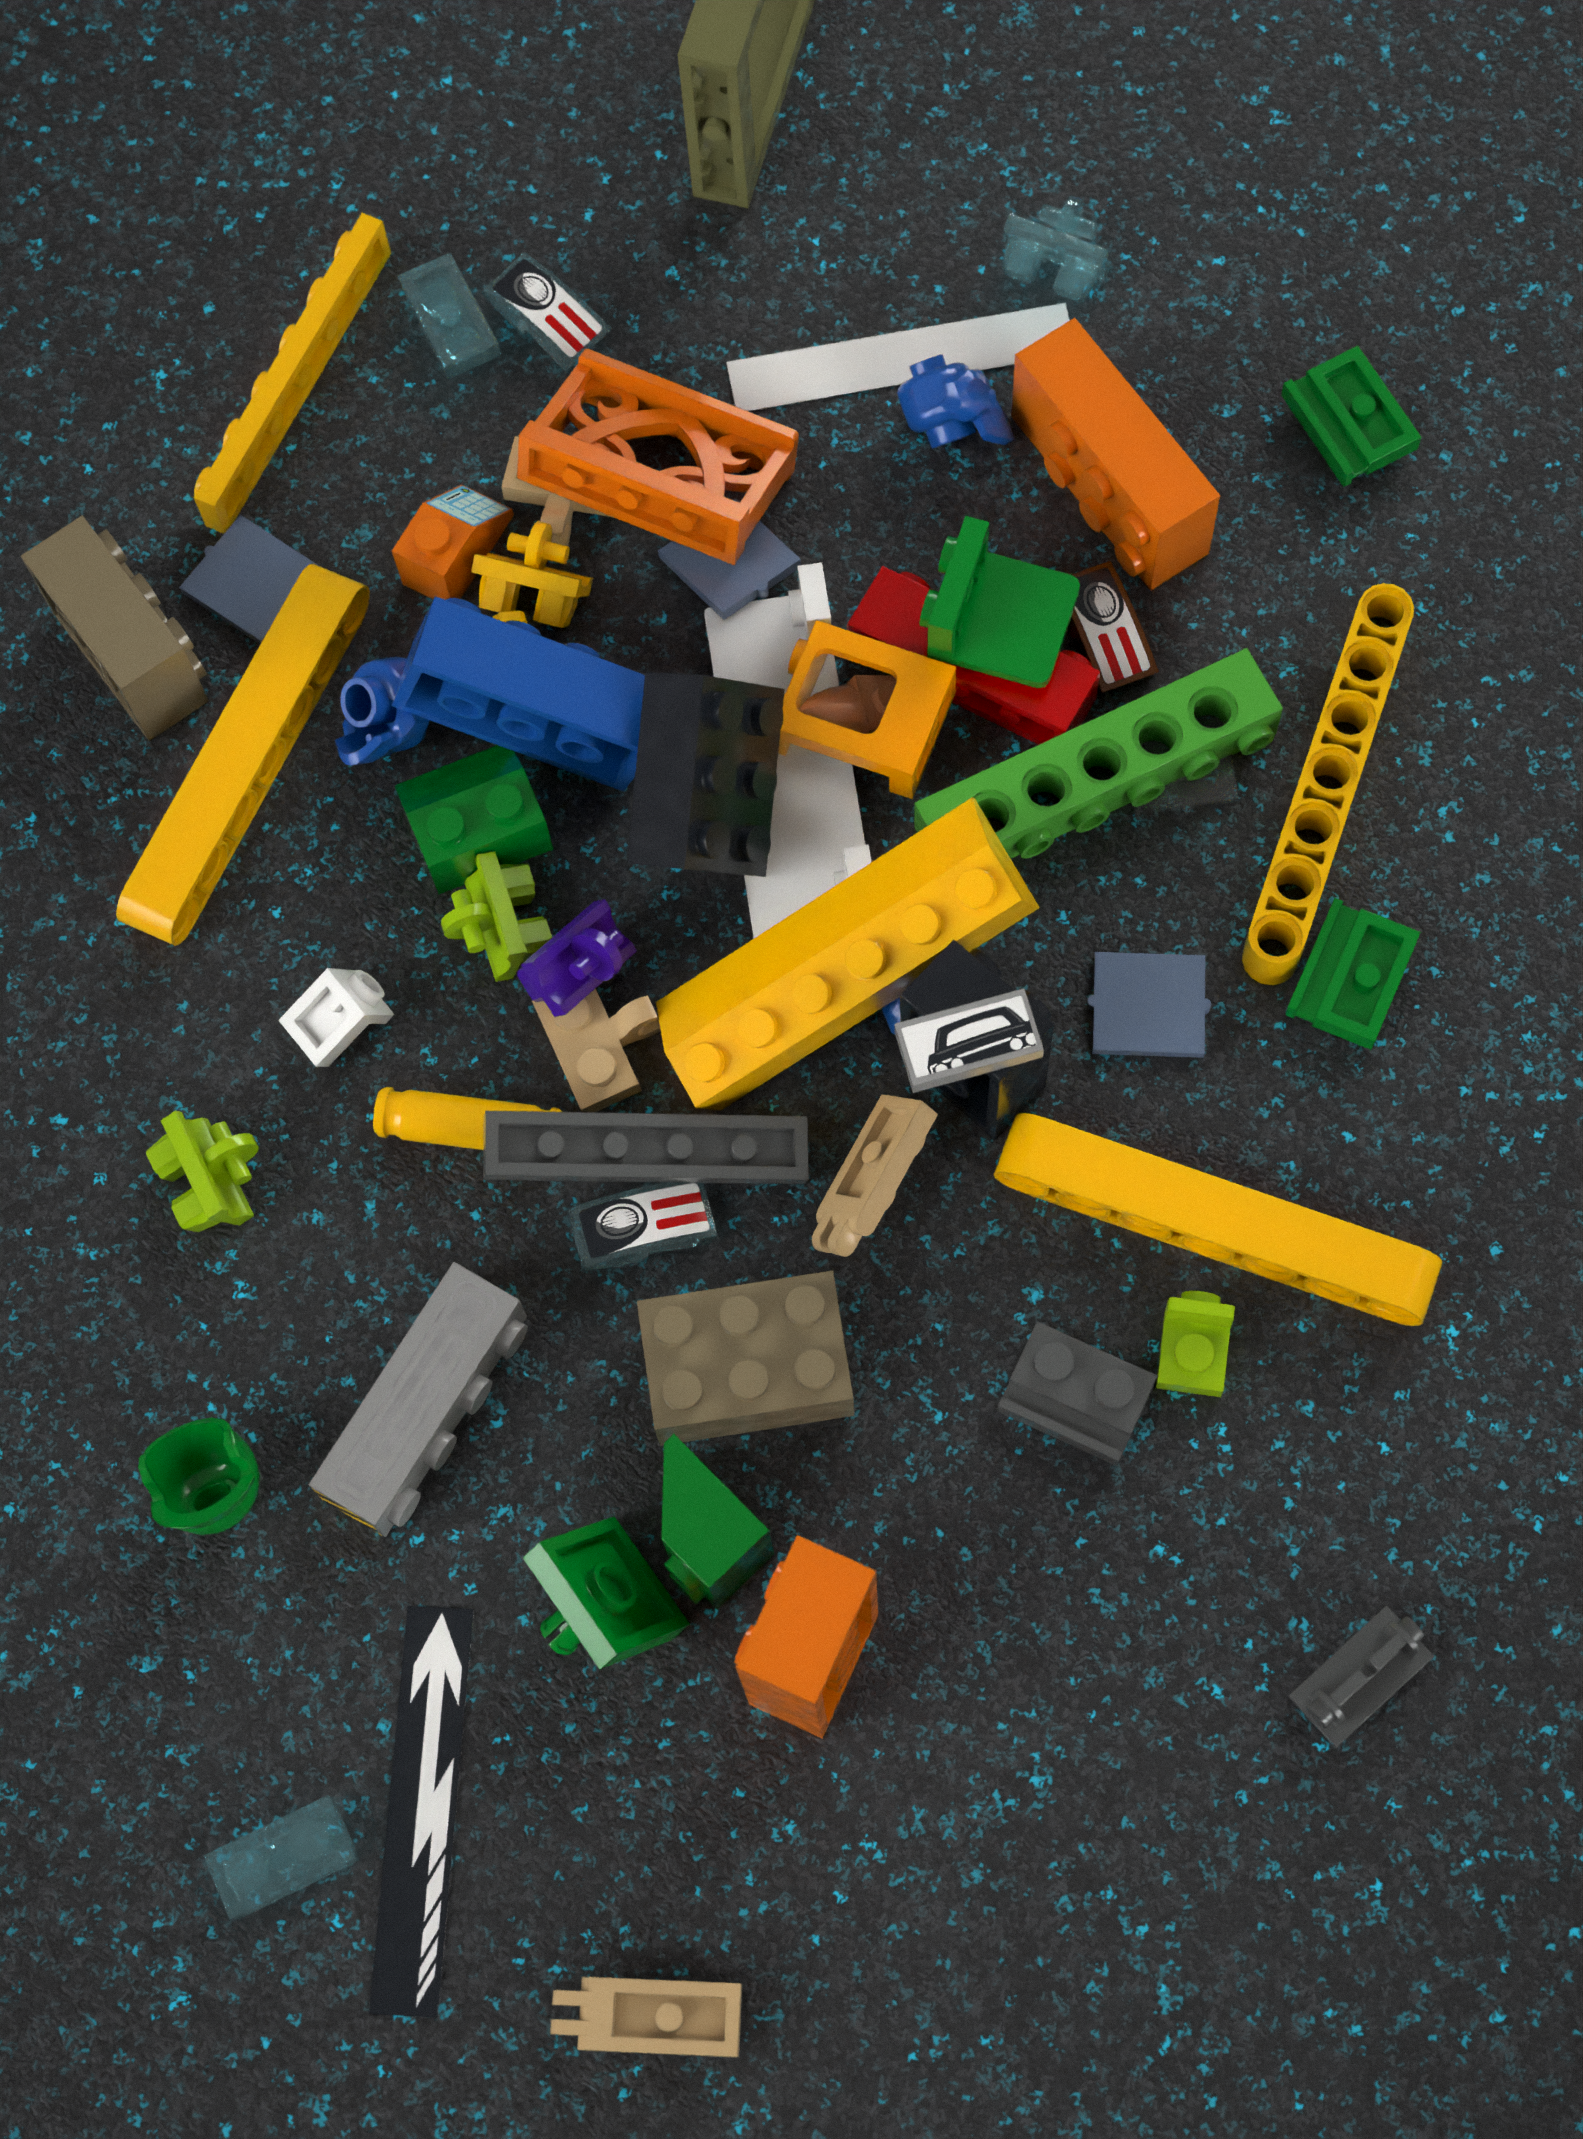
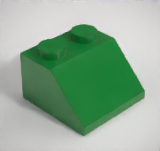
(474, 810)
(707, 1530)

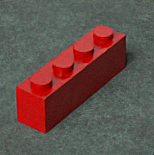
(892, 615)

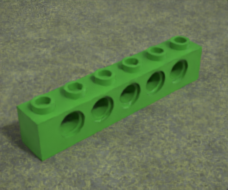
(1226, 689)

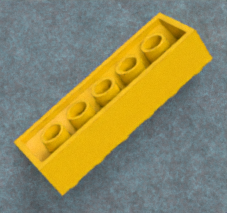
(840, 957)

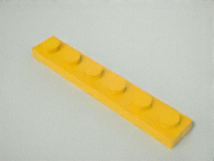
(286, 385)

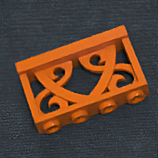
(677, 501)

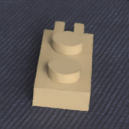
(871, 1173)
(653, 2016)

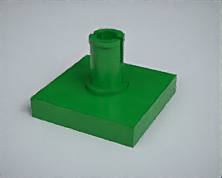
(603, 1594)

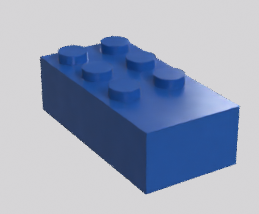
(524, 692)

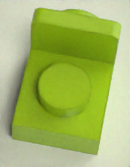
(1195, 1344)

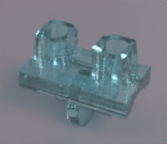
(1080, 260)

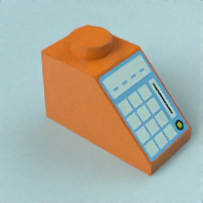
(442, 539)

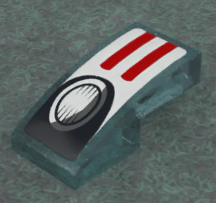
(546, 309)
(641, 1222)

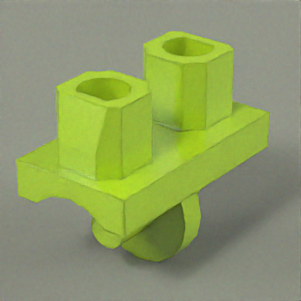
(487, 915)
(213, 1165)

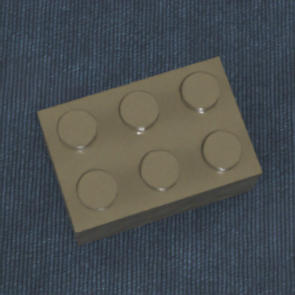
(118, 625)
(746, 1358)

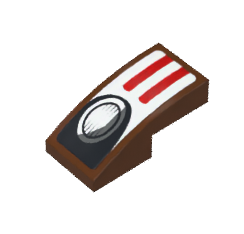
(1110, 629)

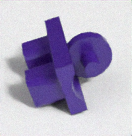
(576, 960)

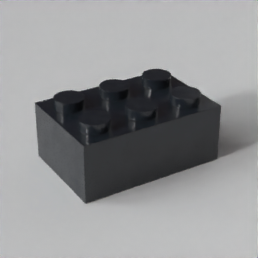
(705, 774)
(964, 978)

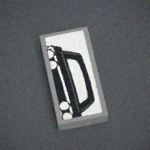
(968, 1040)

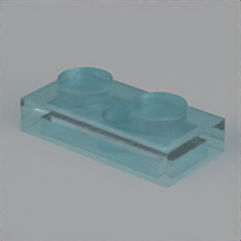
(449, 315)
(281, 1858)

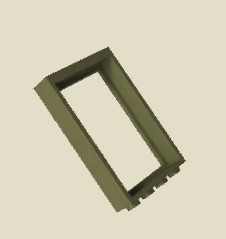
(733, 86)

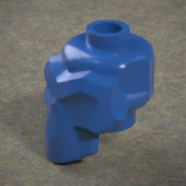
(947, 402)
(371, 723)

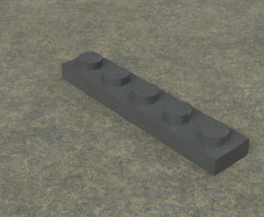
(645, 1147)

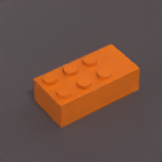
(1113, 455)
(808, 1636)

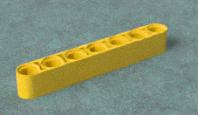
(243, 755)
(1323, 808)
(1219, 1219)

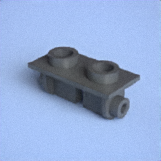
(1362, 1675)

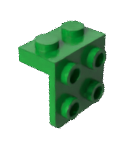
(997, 610)

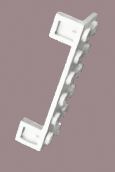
(815, 802)

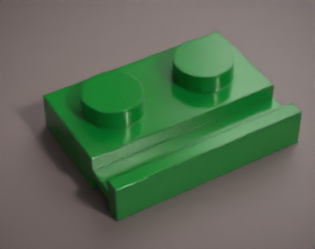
(1351, 416)
(1353, 974)

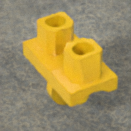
(505, 575)

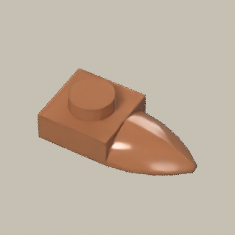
(855, 705)

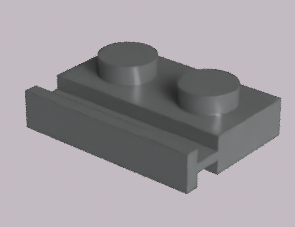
(1077, 1393)

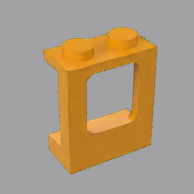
(910, 720)

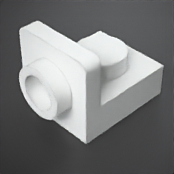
(335, 1013)

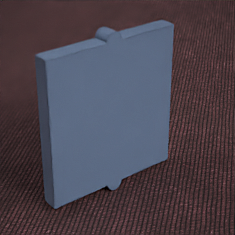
(245, 578)
(731, 586)
(1149, 1004)

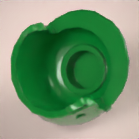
(200, 1477)

